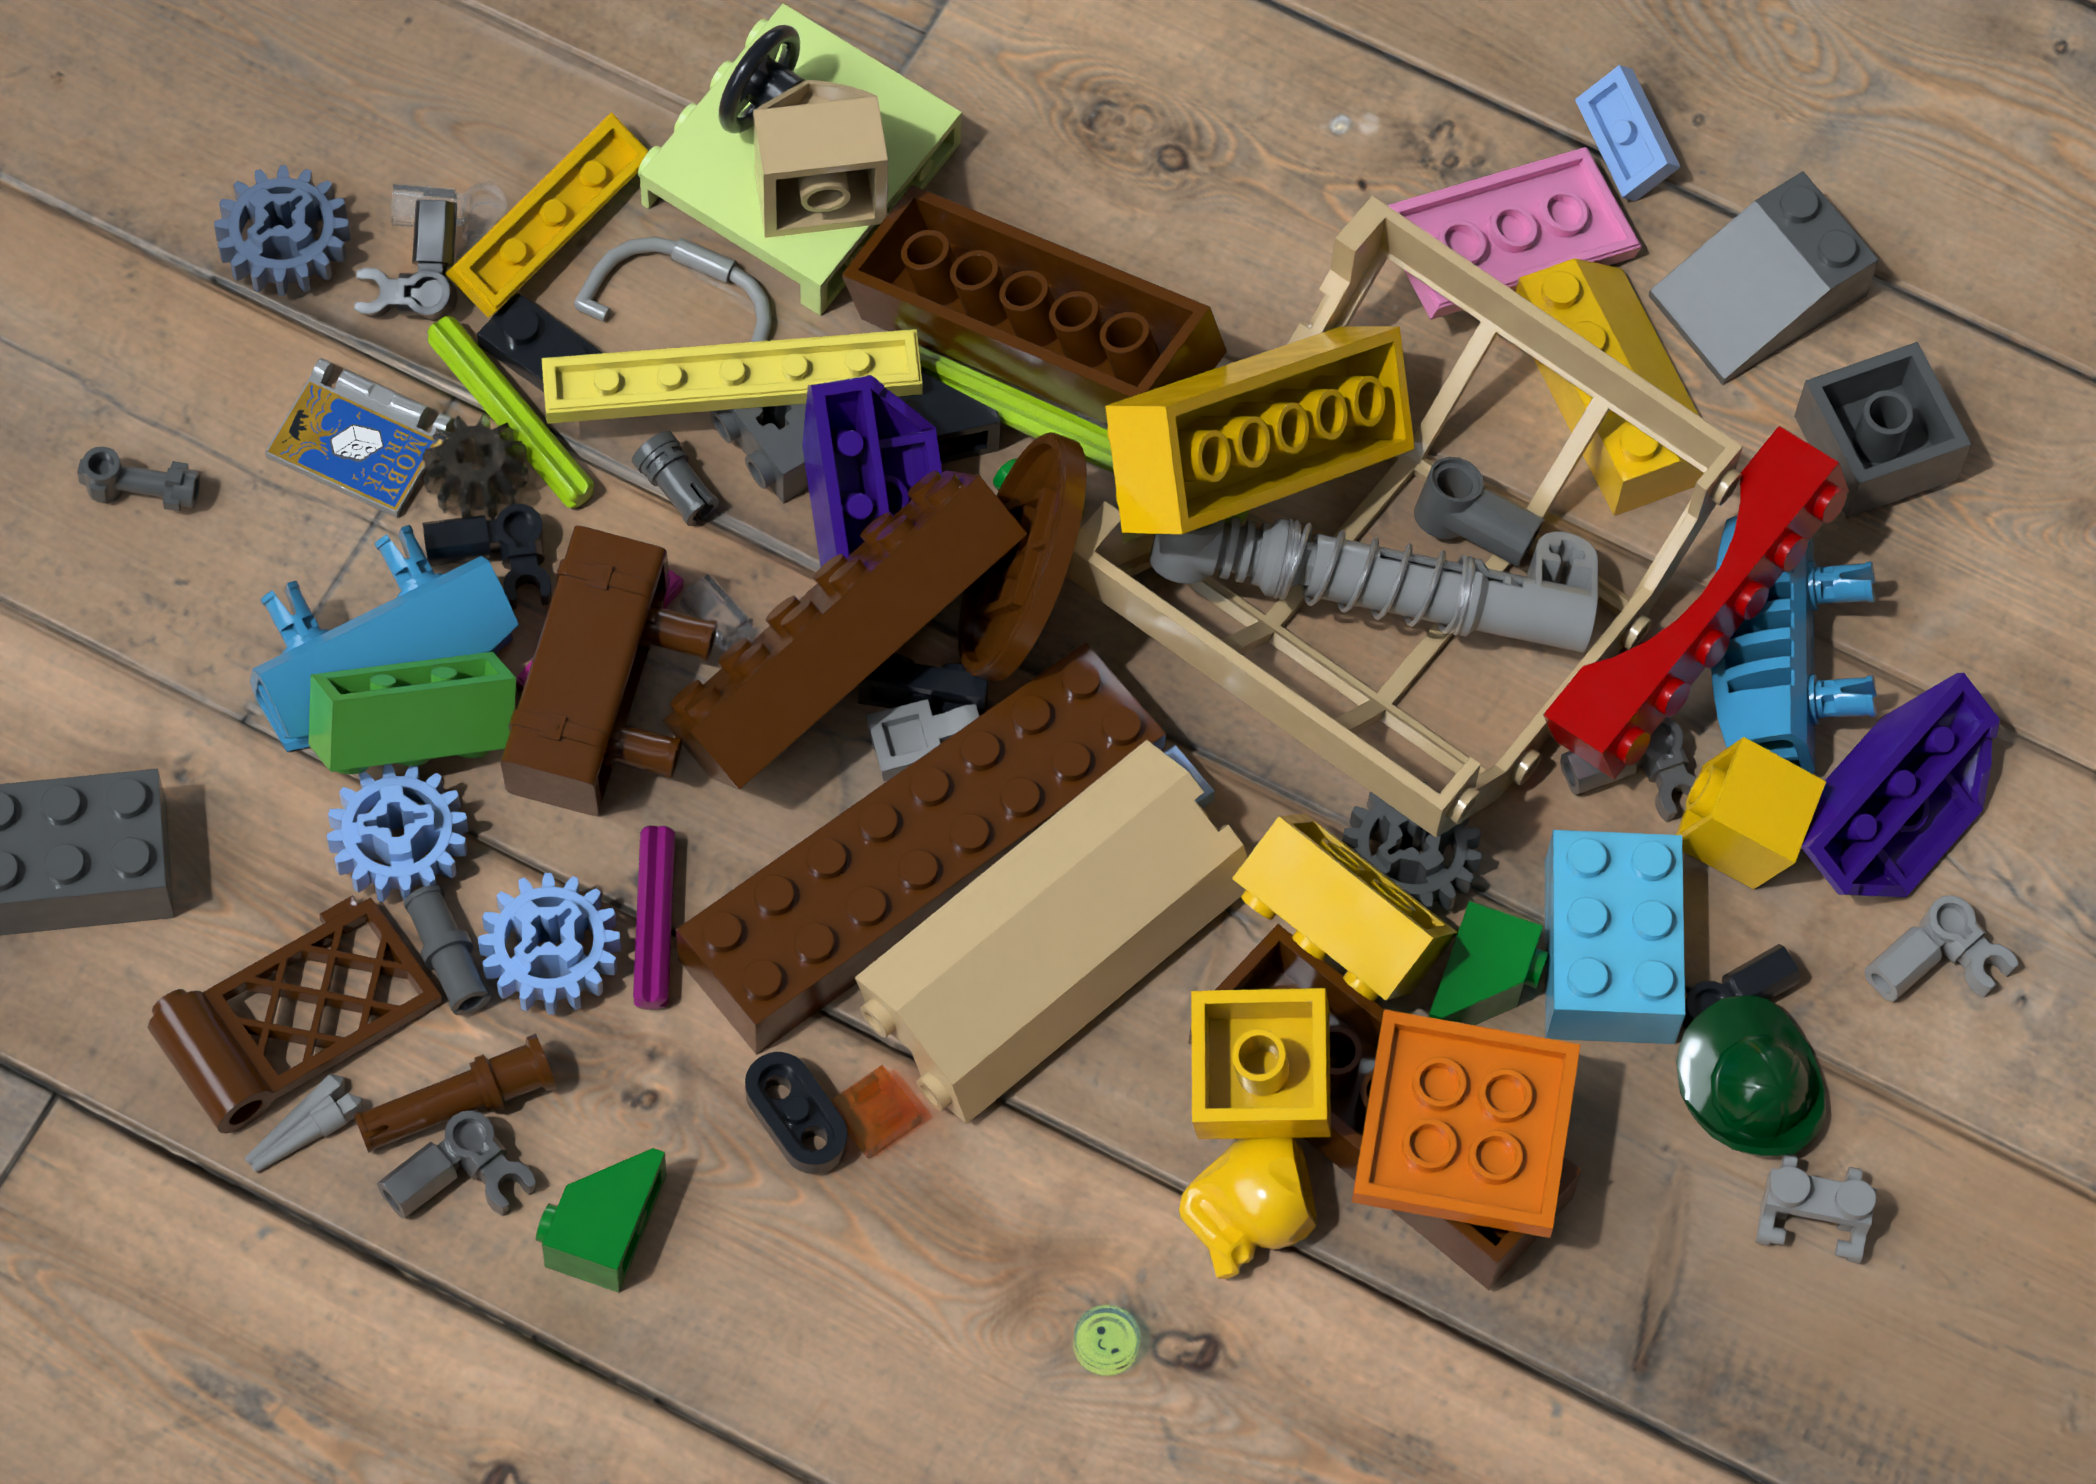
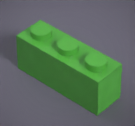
(410, 712)

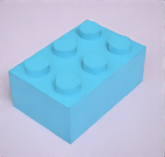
(1614, 937)

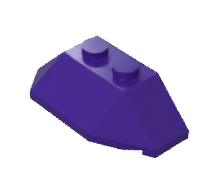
(861, 458)
(1905, 792)

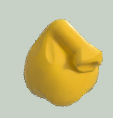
(1250, 1199)

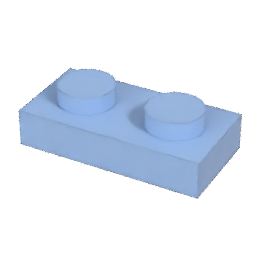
(1627, 133)

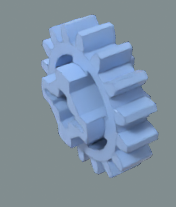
(368, 836)
(549, 970)

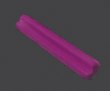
(654, 917)

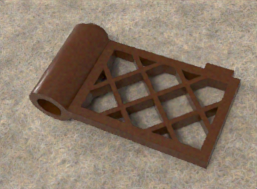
(215, 1046)

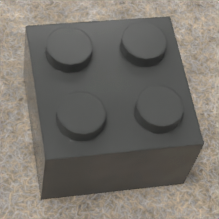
(1884, 427)

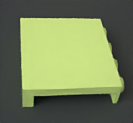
(714, 170)

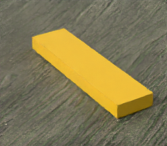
(548, 215)

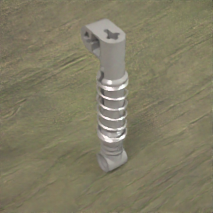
(1546, 607)

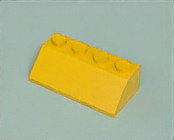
(1606, 312)

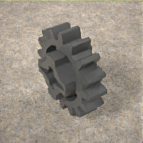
(1416, 873)

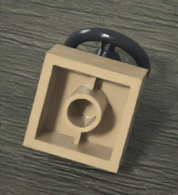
(814, 141)

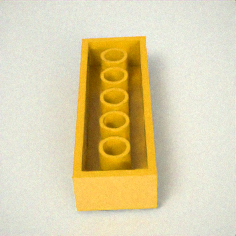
(1259, 429)

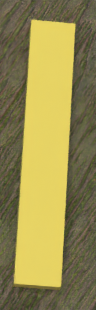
(723, 375)

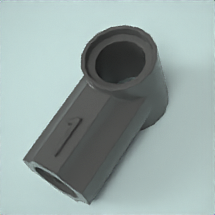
(1459, 504)

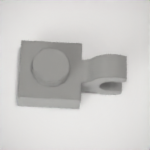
(911, 731)

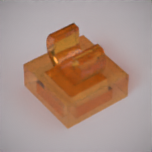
(876, 1111)

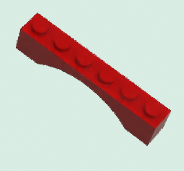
(1621, 701)

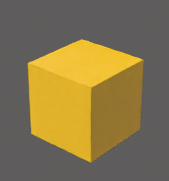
(1749, 813)

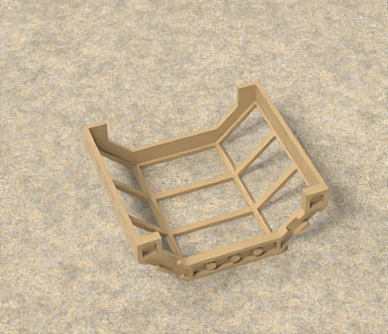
(1108, 558)

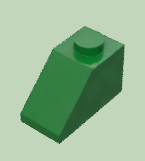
(1488, 966)
(602, 1220)

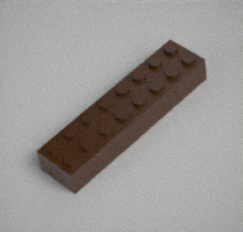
(907, 848)

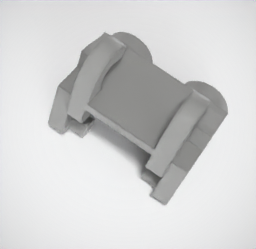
(1817, 1198)

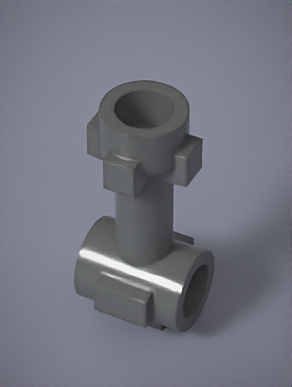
(107, 480)

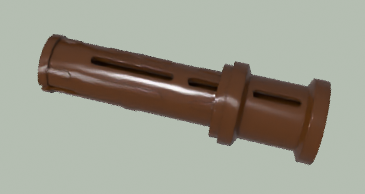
(486, 1084)

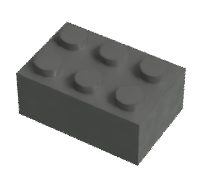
(84, 852)

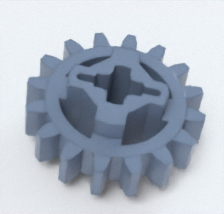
(282, 230)

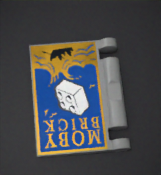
(357, 438)

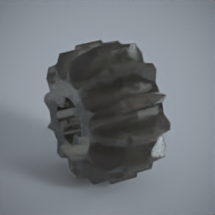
(452, 463)

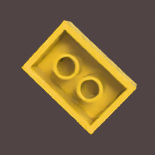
(1342, 907)

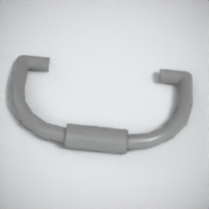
(687, 254)

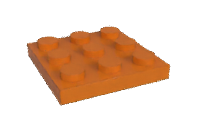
(1466, 1123)

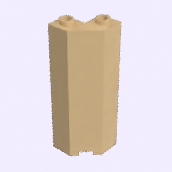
(1054, 932)

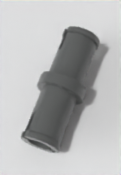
(447, 950)

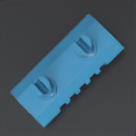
(428, 620)
(1768, 677)

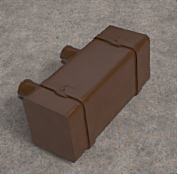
(588, 673)

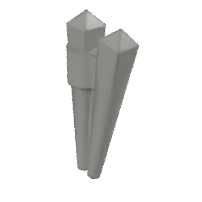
(311, 1119)

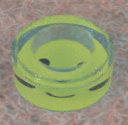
(1106, 1340)

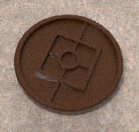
(1015, 596)

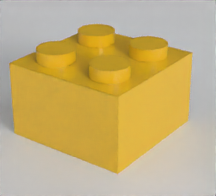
(1260, 1063)

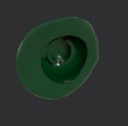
(1751, 1078)

